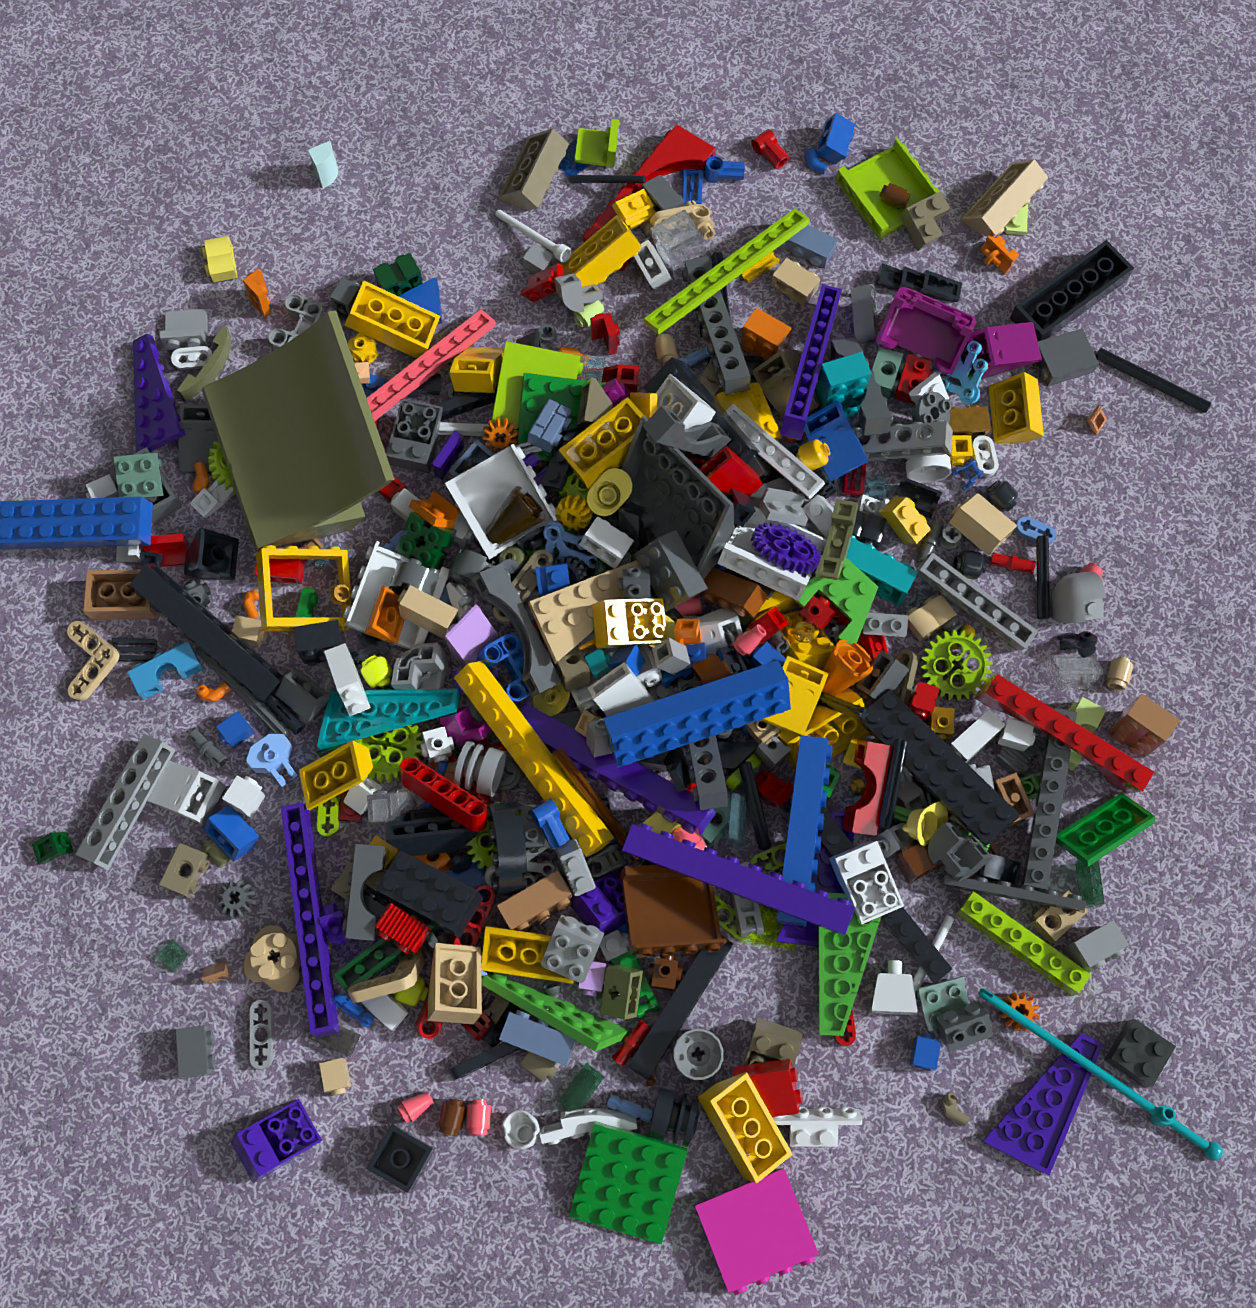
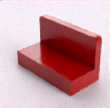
(171, 546)

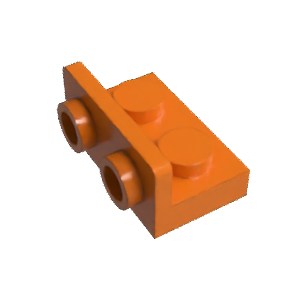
(257, 291)
(436, 510)

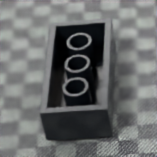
(429, 894)

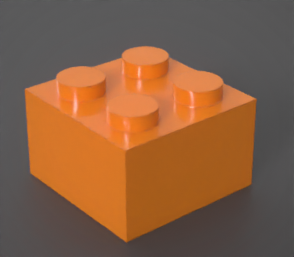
(764, 335)

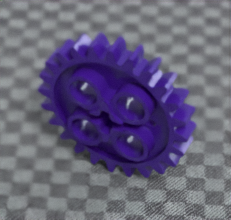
(785, 548)

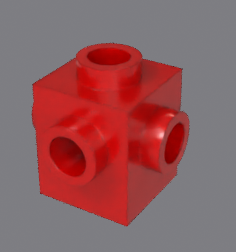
(825, 612)

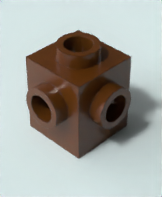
(661, 981)

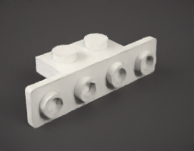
(818, 1126)

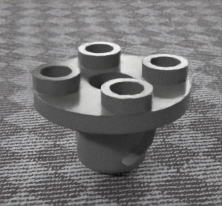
(931, 407)

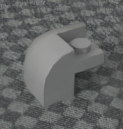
(1078, 598)
(421, 668)

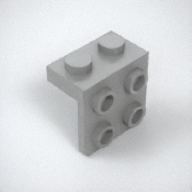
(185, 329)
(572, 948)

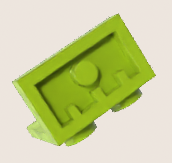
(597, 146)

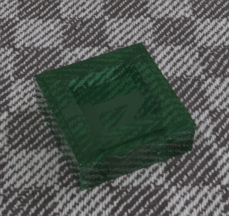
(173, 955)

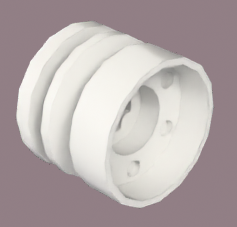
(928, 468)

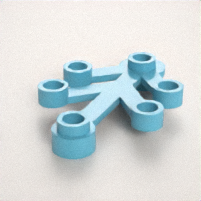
(961, 372)

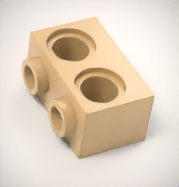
(1061, 920)

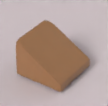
(215, 972)

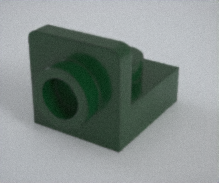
(52, 846)

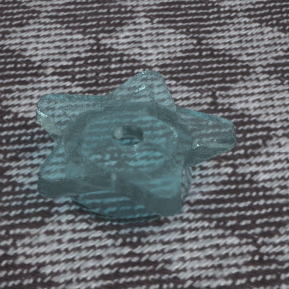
(879, 482)

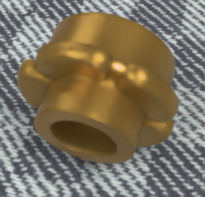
(344, 590)
(858, 785)

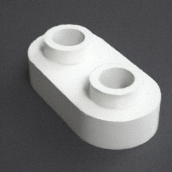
(193, 356)
(986, 457)

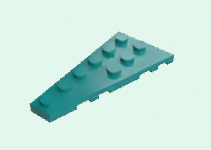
(388, 712)

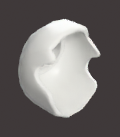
(521, 1129)

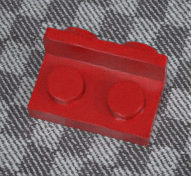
(542, 283)

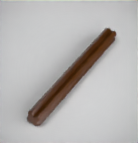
(591, 797)

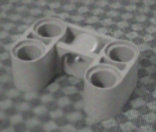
(301, 314)

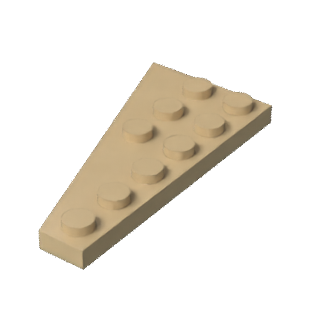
(568, 614)

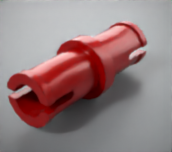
(1012, 563)
(631, 1043)

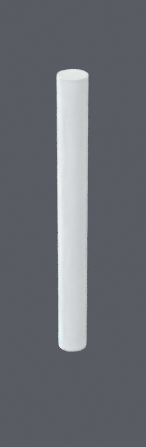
(937, 942)

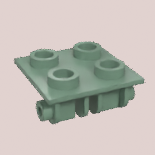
(138, 475)
(940, 998)

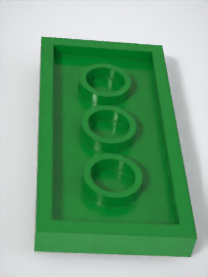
(1104, 829)

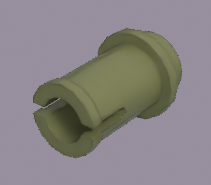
(216, 853)

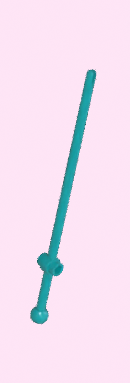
(1159, 1116)

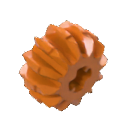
(501, 427)
(1025, 1006)

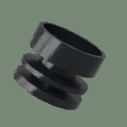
(674, 1117)

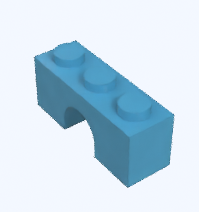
(147, 676)

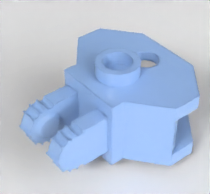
(272, 756)

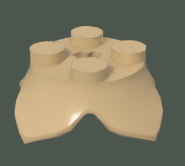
(280, 975)

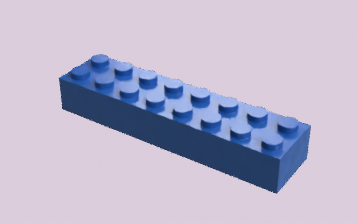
(75, 523)
(697, 713)
(806, 816)

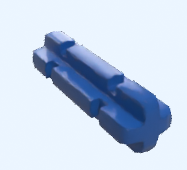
(354, 1010)

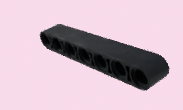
(677, 1010)

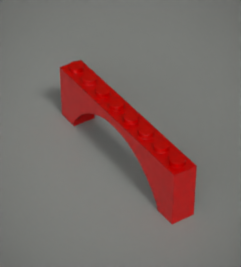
(676, 152)
(1114, 764)

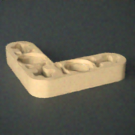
(98, 655)
(402, 979)

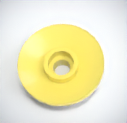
(552, 701)

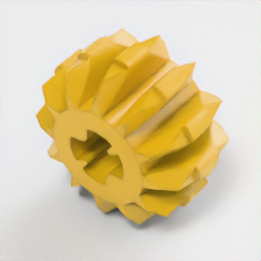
(574, 512)

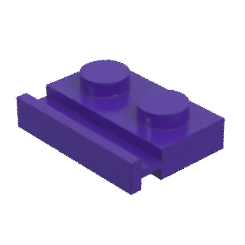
(448, 455)

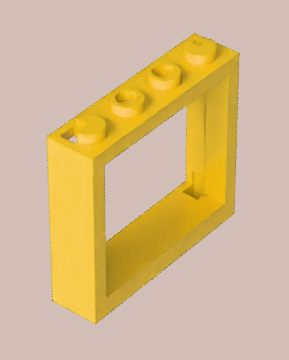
(269, 623)

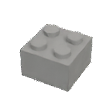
(1099, 945)

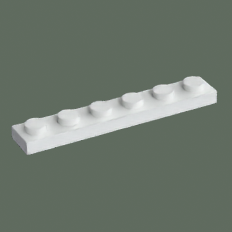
(777, 455)

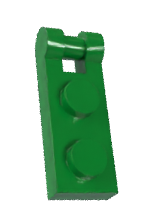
(629, 960)

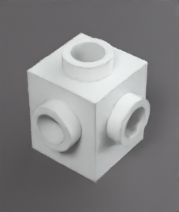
(434, 738)

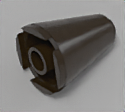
(514, 517)

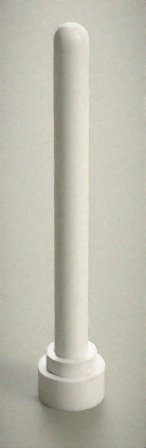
(560, 252)

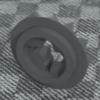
(513, 779)

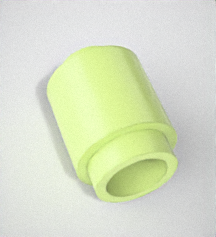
(590, 310)

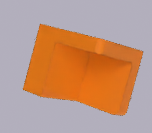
(687, 631)

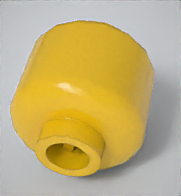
(813, 454)

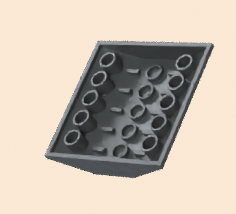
(677, 499)

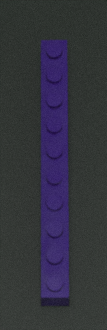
(810, 363)
(632, 779)
(739, 879)
(307, 910)

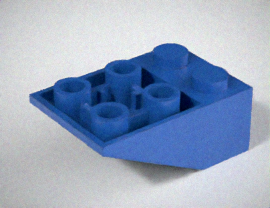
(835, 429)

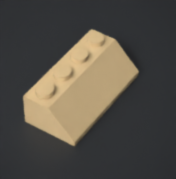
(1005, 197)

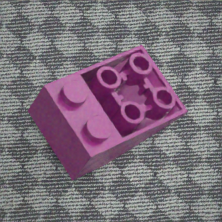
(1006, 347)

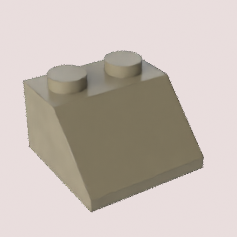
(593, 403)

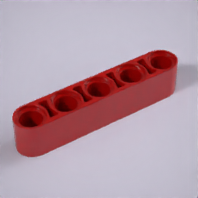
(443, 794)

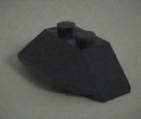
(427, 832)

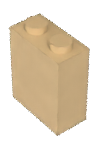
(982, 523)
(427, 611)

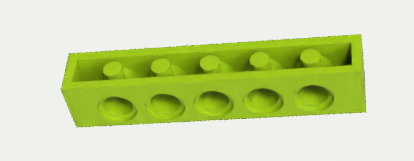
(1023, 944)

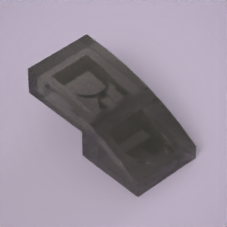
(342, 1042)

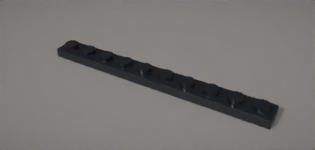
(898, 920)

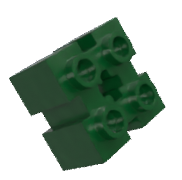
(398, 276)
(425, 542)

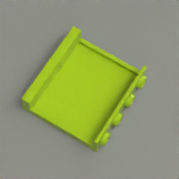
(866, 180)
(528, 359)

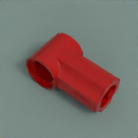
(767, 145)

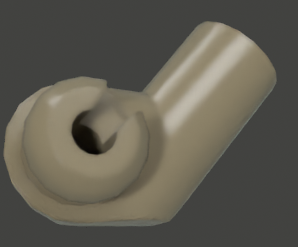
(951, 1111)

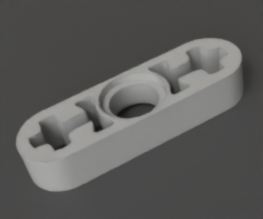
(269, 1040)

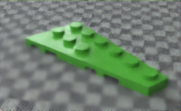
(841, 970)
(564, 1016)

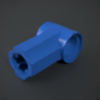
(723, 170)
(547, 818)

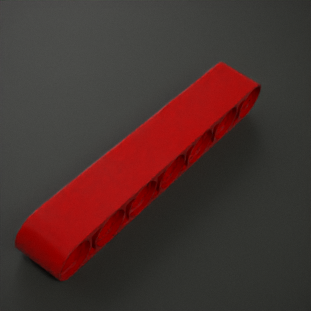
(473, 931)

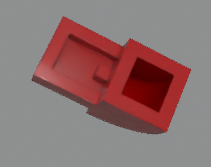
(772, 789)

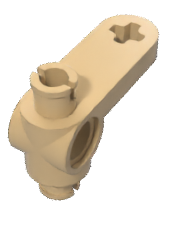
(698, 213)

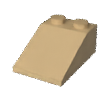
(455, 984)

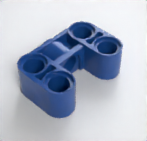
(512, 659)

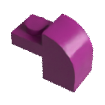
(616, 391)
(463, 728)

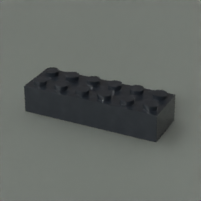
(1073, 291)
(739, 442)

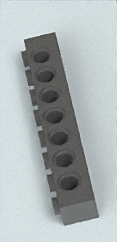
(719, 333)
(705, 761)
(1047, 811)

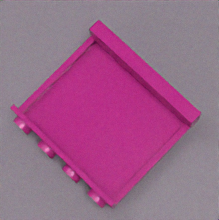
(756, 1231)

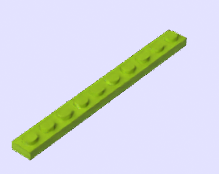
(726, 271)

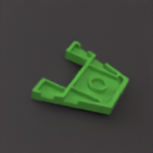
(850, 594)

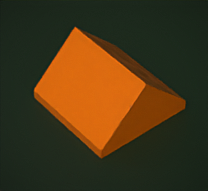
(385, 617)

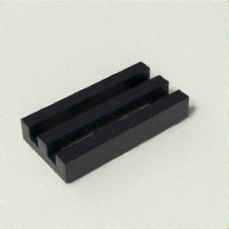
(135, 641)

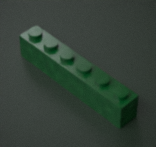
(372, 961)

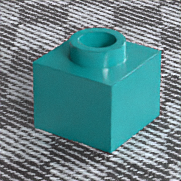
(598, 663)

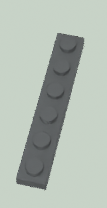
(1024, 893)

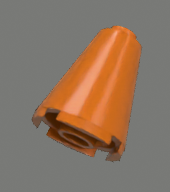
(845, 667)

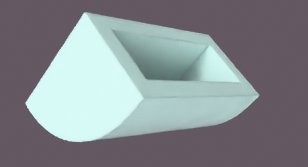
(324, 163)

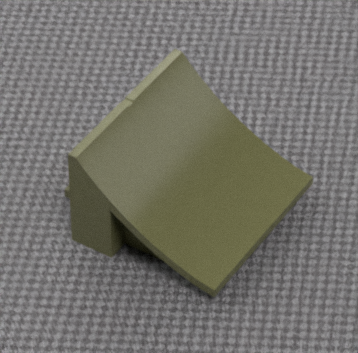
(299, 438)

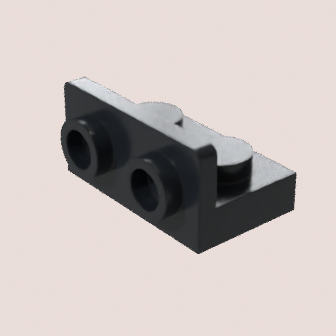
(497, 1010)

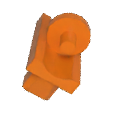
(998, 254)

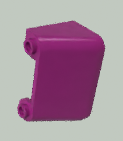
(926, 328)

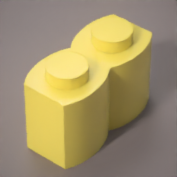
(220, 259)

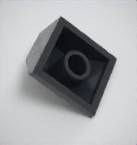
(212, 556)

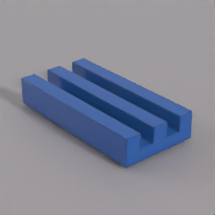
(692, 172)

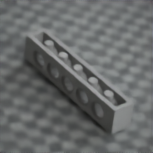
(916, 446)
(976, 602)
(125, 802)

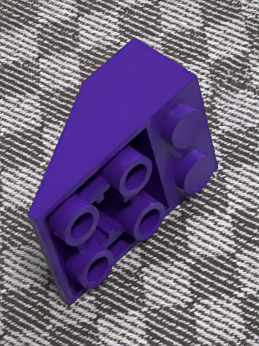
(603, 905)
(275, 1140)

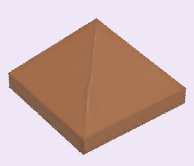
(1096, 419)

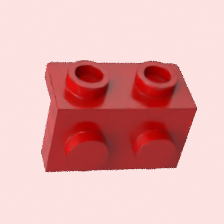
(604, 327)

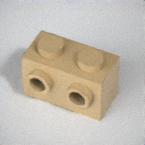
(795, 281)

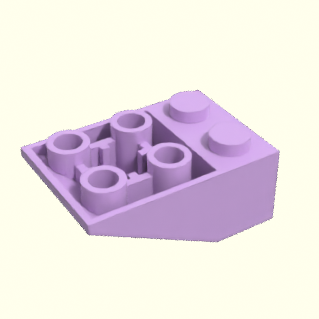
(470, 636)

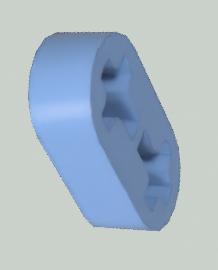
(1035, 529)

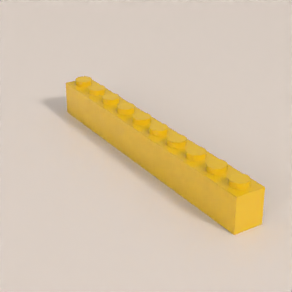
(533, 757)

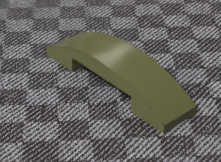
(192, 385)
(838, 540)

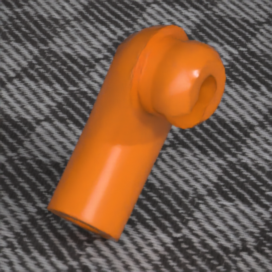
(201, 480)

